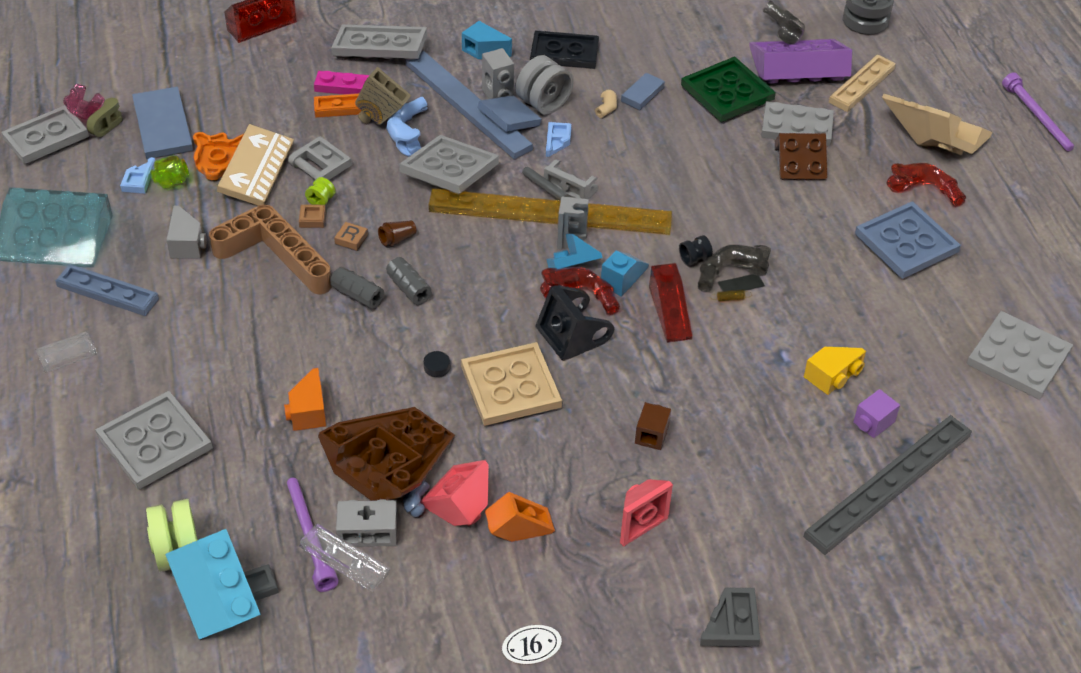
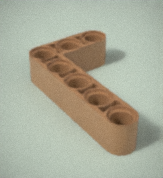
(267, 225)

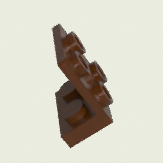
(802, 156)

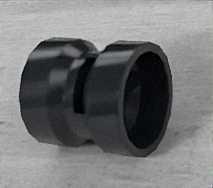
(696, 250)

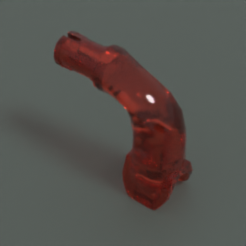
(923, 173)
(581, 279)

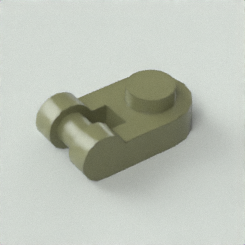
(105, 118)

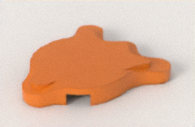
(214, 153)

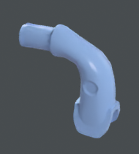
(403, 135)

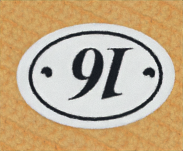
(531, 644)

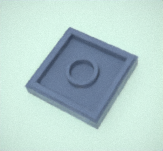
(509, 113)

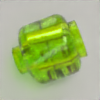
(170, 172)

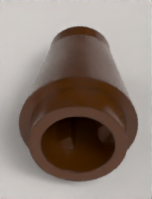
(395, 232)

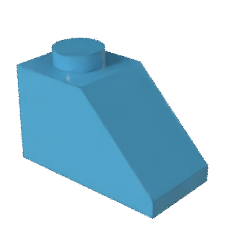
(622, 271)

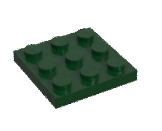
(728, 89)

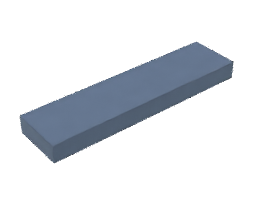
(107, 289)

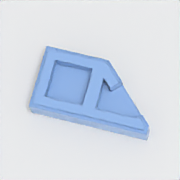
(557, 137)
(138, 178)

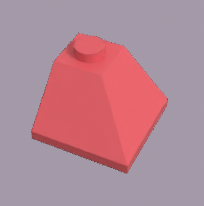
(460, 494)
(645, 508)

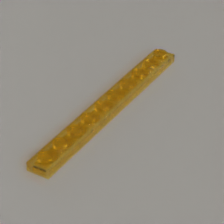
(548, 211)

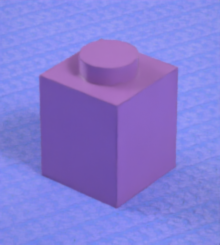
(876, 413)

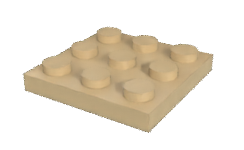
(511, 383)

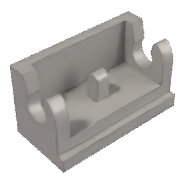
(570, 183)
(572, 219)

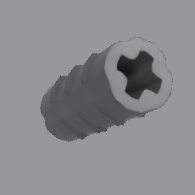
(409, 280)
(357, 287)

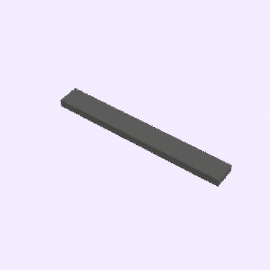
(886, 485)

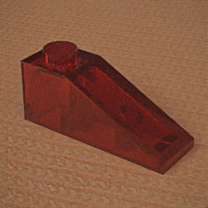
(670, 302)

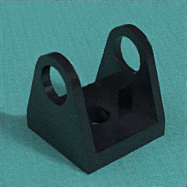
(576, 330)

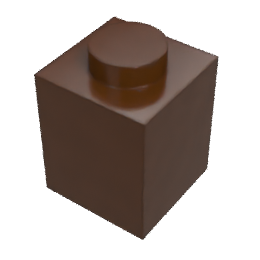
(652, 426)

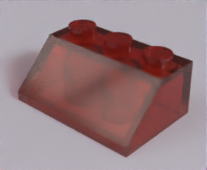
(258, 17)

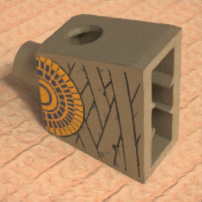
(380, 97)

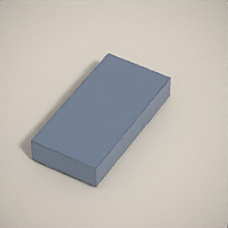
(642, 91)

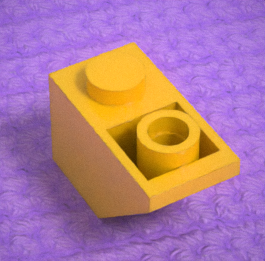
(833, 367)

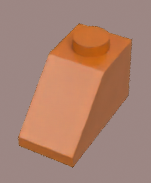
(306, 403)
(518, 518)

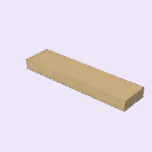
(862, 83)

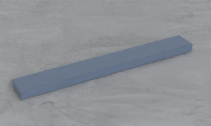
(466, 103)

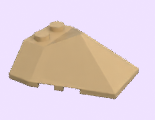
(937, 127)

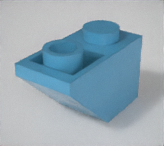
(483, 39)

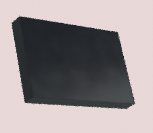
(566, 48)

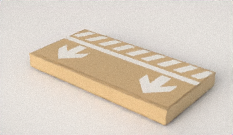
(255, 165)

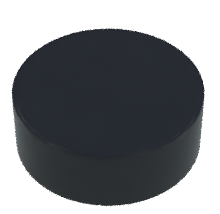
(436, 364)

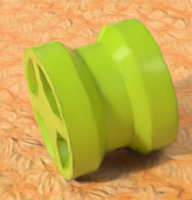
(320, 191)

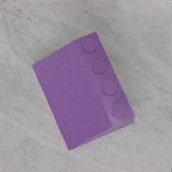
(801, 60)

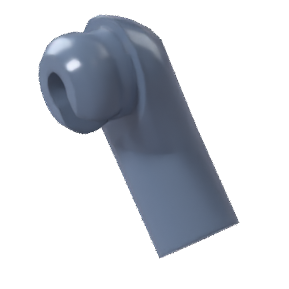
(412, 500)

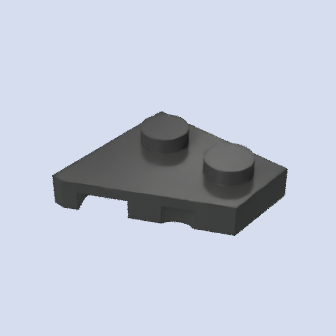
(733, 620)

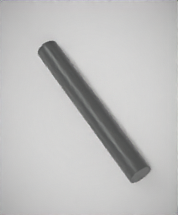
(544, 183)

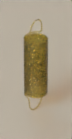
(731, 295)

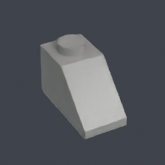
(185, 235)

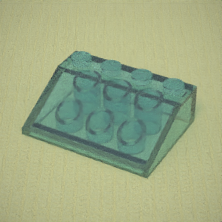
(53, 226)

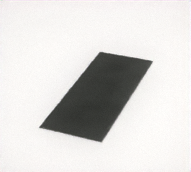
(741, 283)

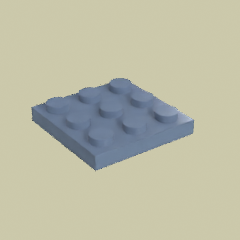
(907, 239)

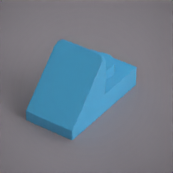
(579, 253)

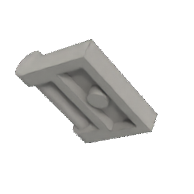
(323, 154)

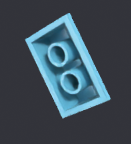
(212, 584)

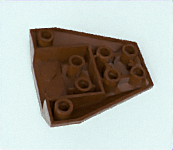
(385, 451)

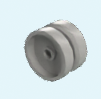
(544, 84)

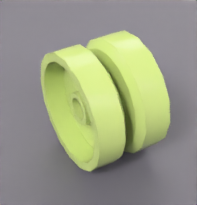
(171, 535)

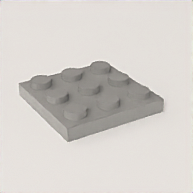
(449, 164)
(1019, 354)
(153, 439)

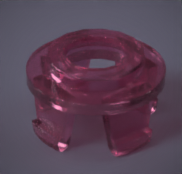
(80, 107)

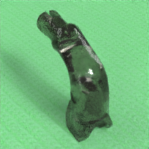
(791, 27)
(740, 256)

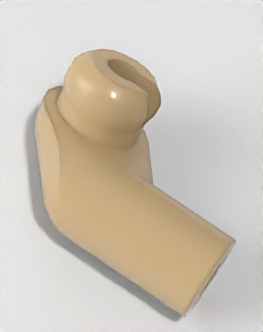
(609, 105)

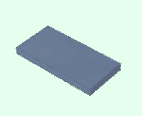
(162, 122)

